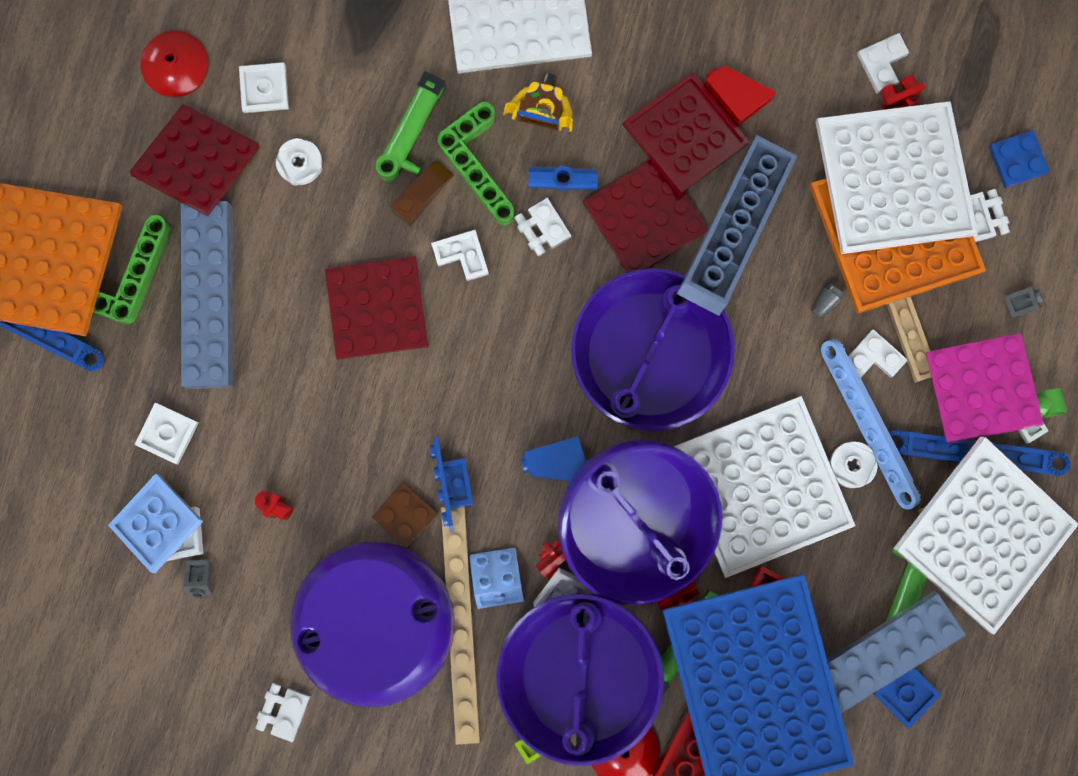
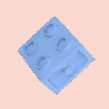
(496, 578)

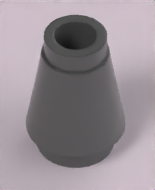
(827, 300)

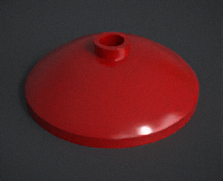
(183, 73)
(640, 761)

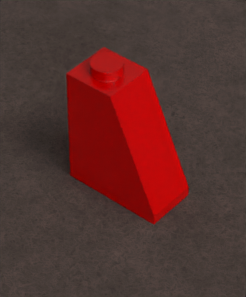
(737, 93)

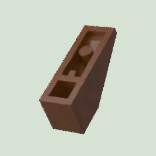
(421, 193)

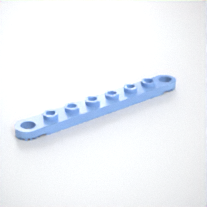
(870, 424)

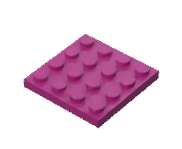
(984, 388)

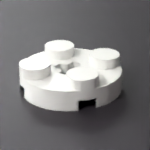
(286, 158)
(865, 461)

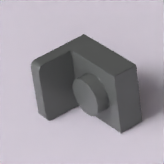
(1024, 301)
(197, 578)

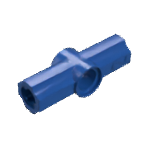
(547, 178)

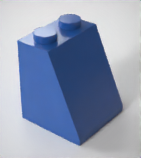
(555, 461)

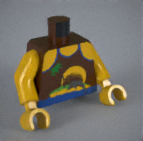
(542, 105)

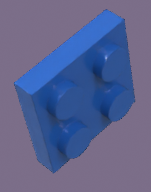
(1019, 159)
(908, 697)

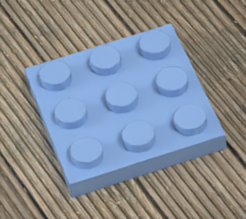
(155, 523)

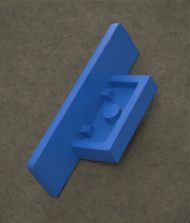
(454, 484)

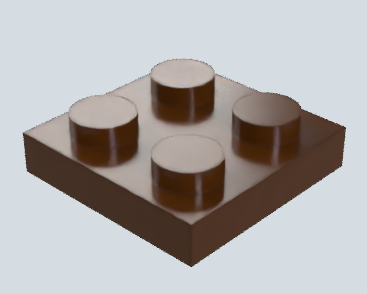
(404, 515)

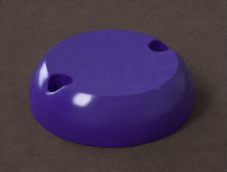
(651, 351)
(639, 520)
(372, 624)
(580, 679)

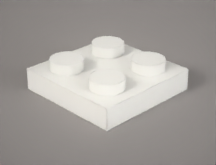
(263, 87)
(166, 433)

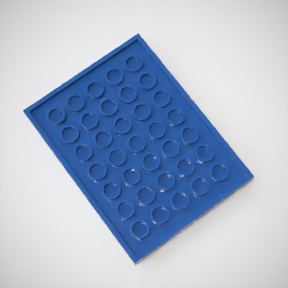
(759, 682)

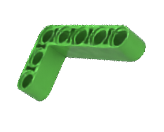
(472, 165)
(131, 278)

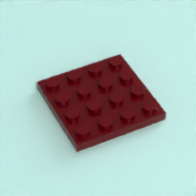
(685, 133)
(194, 159)
(644, 217)
(376, 308)

